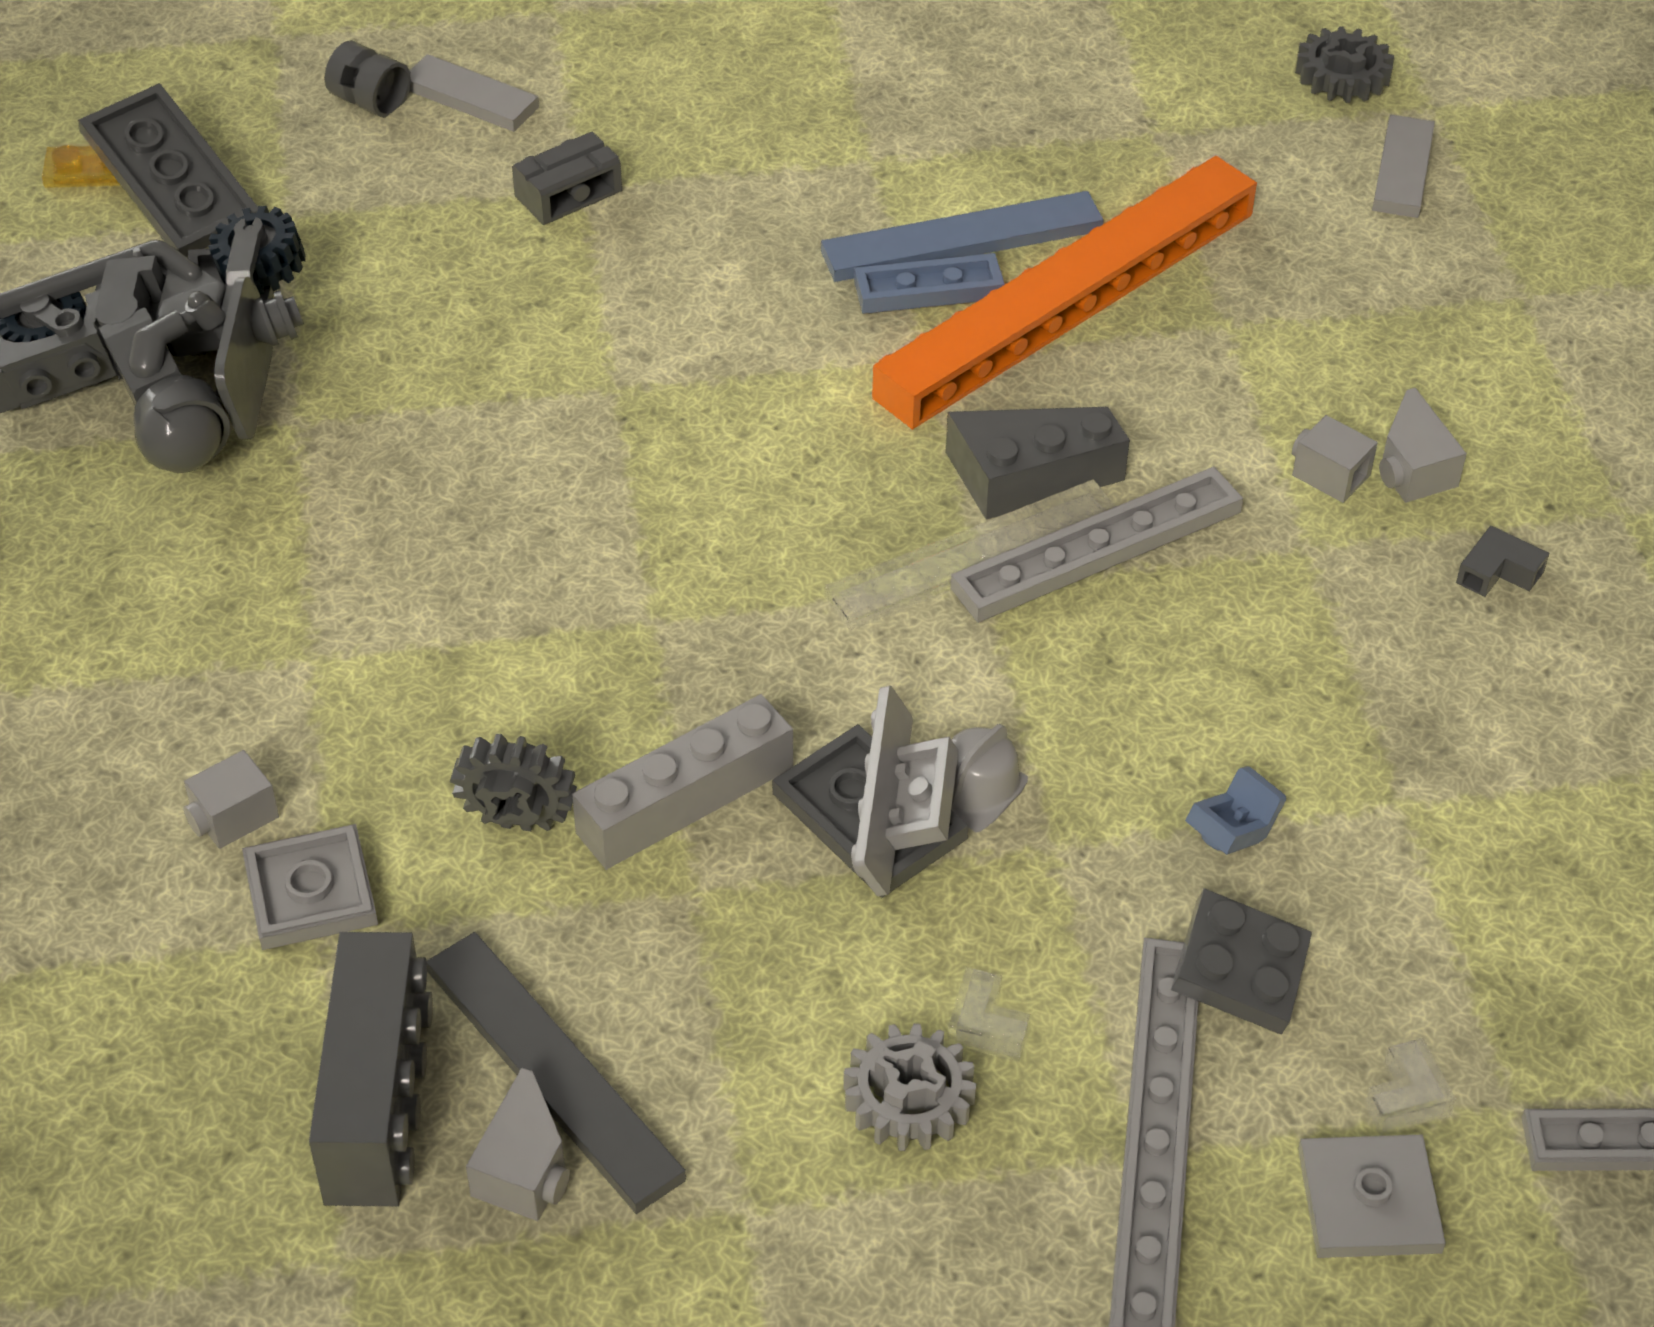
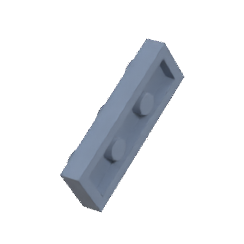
(926, 282)

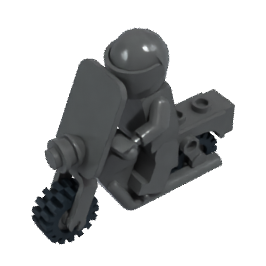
(156, 301)

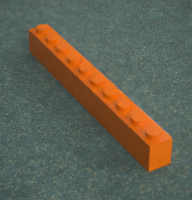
(1061, 292)

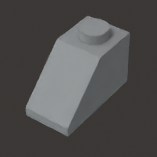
(1420, 452)
(520, 1154)

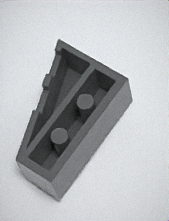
(1033, 453)

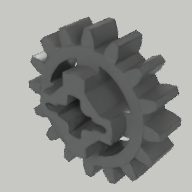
(1344, 64)
(513, 783)

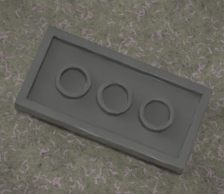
(166, 167)

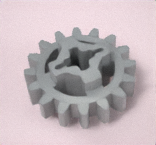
(912, 1091)

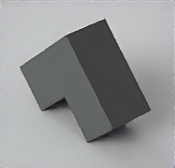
(1502, 557)

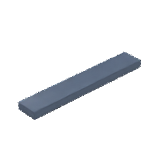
(964, 234)

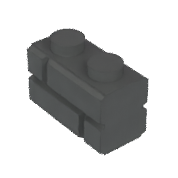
(567, 178)

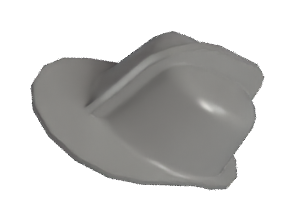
(985, 776)

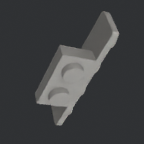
(904, 792)

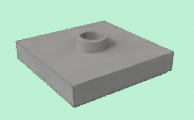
(309, 887)
(1370, 1196)

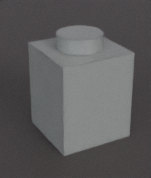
(1333, 458)
(229, 800)

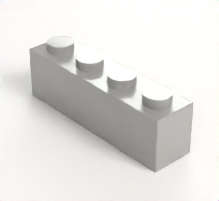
(683, 781)

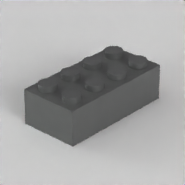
(370, 1070)

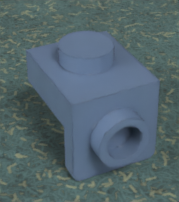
(1240, 815)

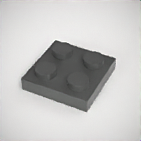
(1242, 961)

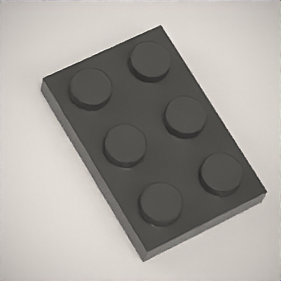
(826, 795)

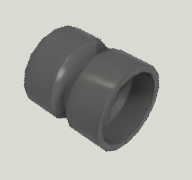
(367, 78)

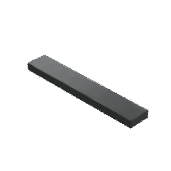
(572, 1087)

